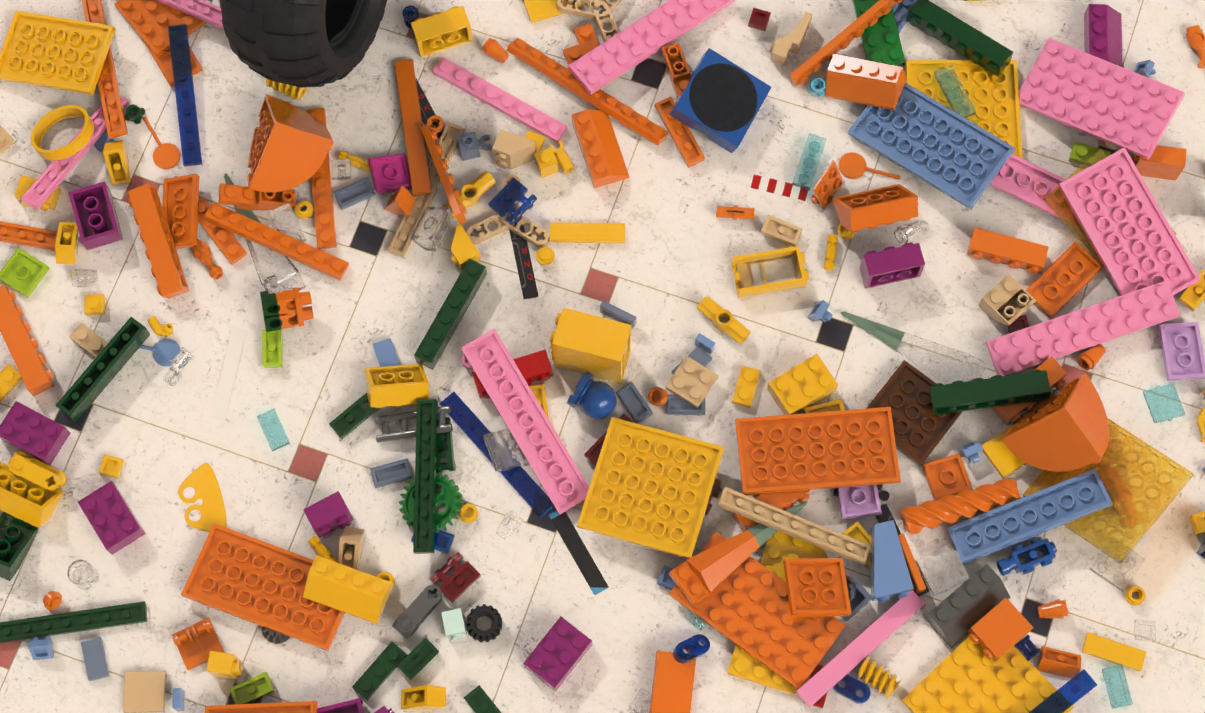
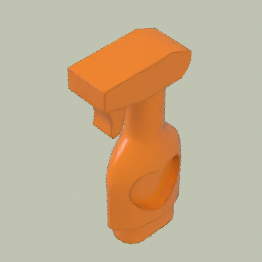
(1197, 41)

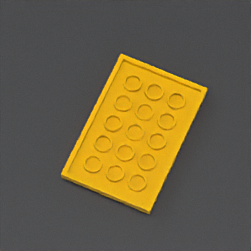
(55, 52)

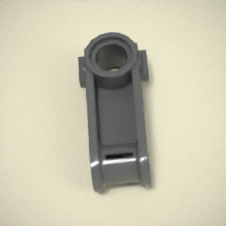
(418, 611)

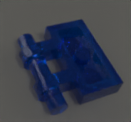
(508, 197)

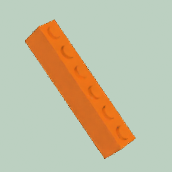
(158, 241)
(22, 345)

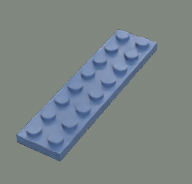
(1029, 516)

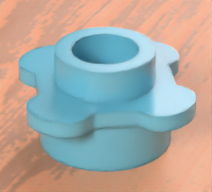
(817, 82)

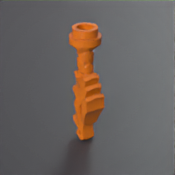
(203, 252)

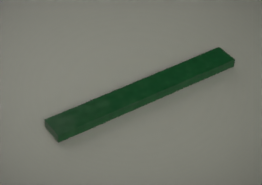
(425, 477)
(73, 622)

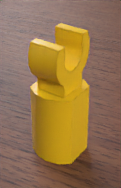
(563, 158)

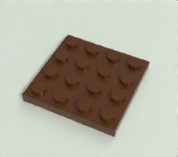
(913, 423)

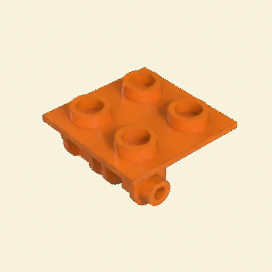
(827, 186)
(196, 643)

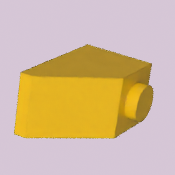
(117, 162)
(66, 243)
(463, 248)
(423, 698)

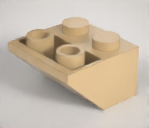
(1006, 301)

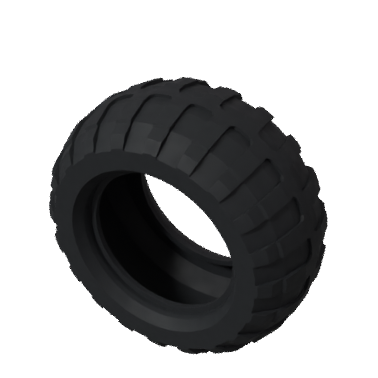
(301, 39)

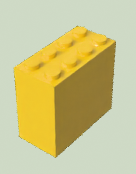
(591, 345)

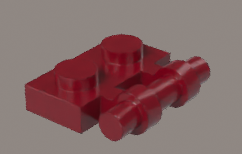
(459, 581)

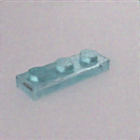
(954, 91)
(809, 161)

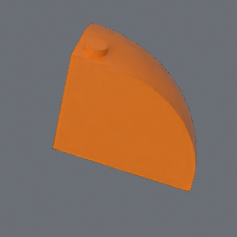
(285, 147)
(1063, 430)

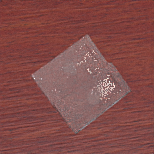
(504, 450)

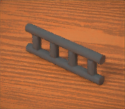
(403, 418)

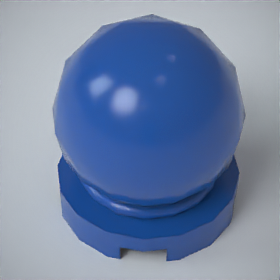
(595, 398)

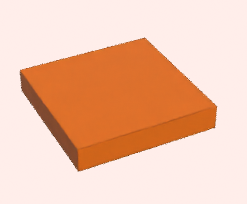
(946, 476)

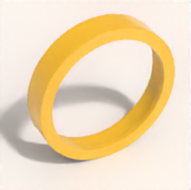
(51, 119)

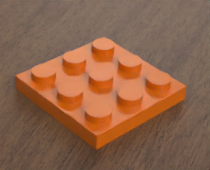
(817, 587)

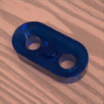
(693, 649)
(851, 686)

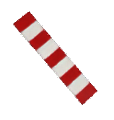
(781, 188)

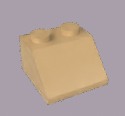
(513, 150)

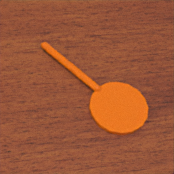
(166, 154)
(854, 166)

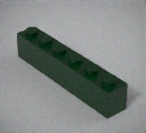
(960, 36)
(450, 314)
(103, 369)
(989, 392)

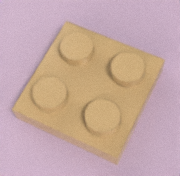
(692, 382)

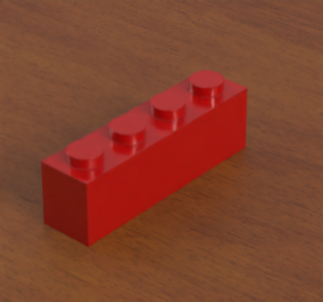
(532, 367)

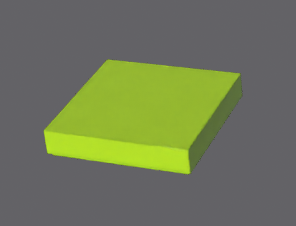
(23, 272)

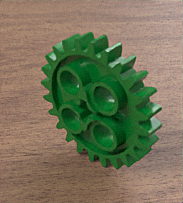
(448, 497)

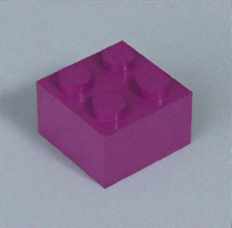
(329, 515)

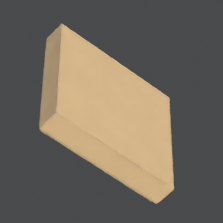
(144, 692)

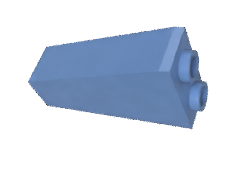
(888, 564)

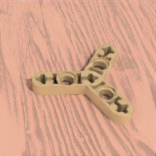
(600, 19)
(504, 226)

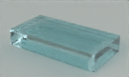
(273, 429)
(1117, 686)

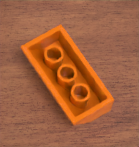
(864, 82)
(599, 147)
(876, 207)

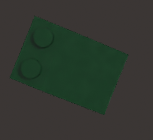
(14, 545)

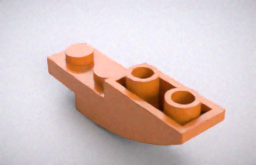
(677, 67)
(250, 199)

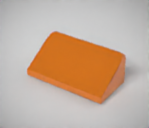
(1059, 662)

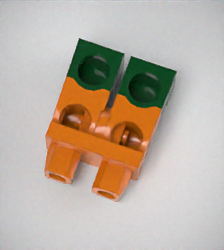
(285, 309)

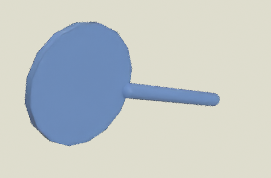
(164, 351)

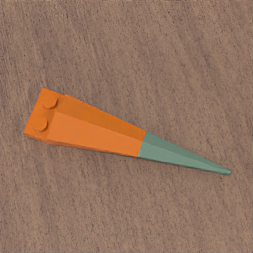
(708, 569)

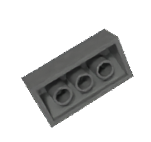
(967, 605)

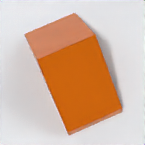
(400, 202)

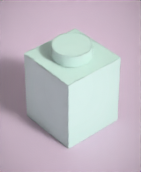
(454, 624)

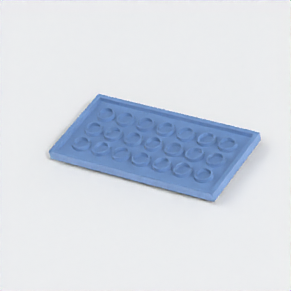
(934, 145)

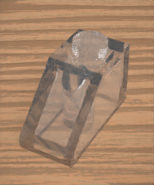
(285, 221)

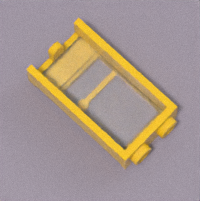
(769, 271)

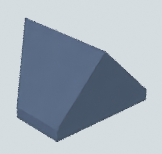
(858, 597)

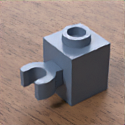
(470, 145)

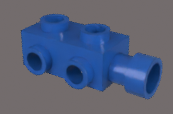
(1029, 555)

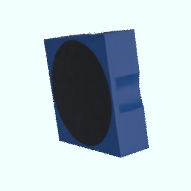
(720, 100)

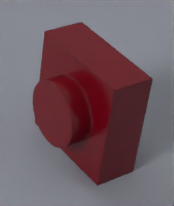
(759, 19)
(1020, 323)

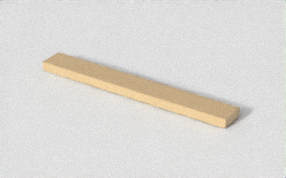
(401, 240)
(794, 525)

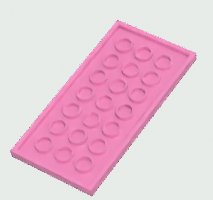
(1099, 98)
(1127, 226)

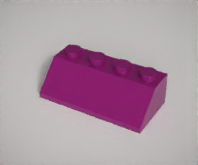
(1103, 33)

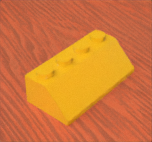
(26, 499)
(347, 589)

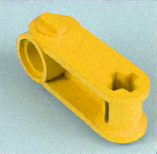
(36, 471)

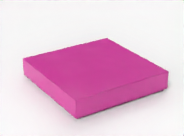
(389, 173)

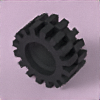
(481, 611)

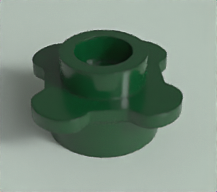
(134, 109)

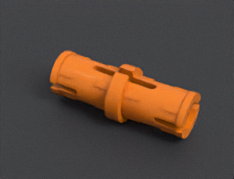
(735, 212)

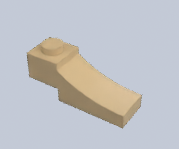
(791, 42)

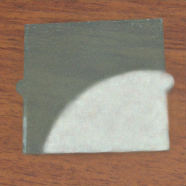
(1163, 403)

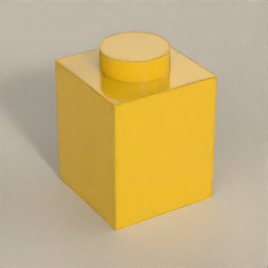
(546, 162)

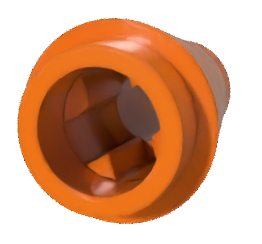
(495, 50)
(1091, 357)
(1055, 609)

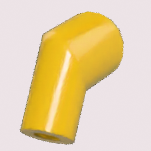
(159, 329)

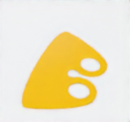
(207, 489)

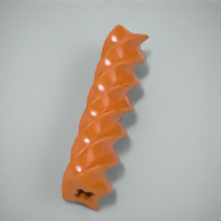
(965, 503)

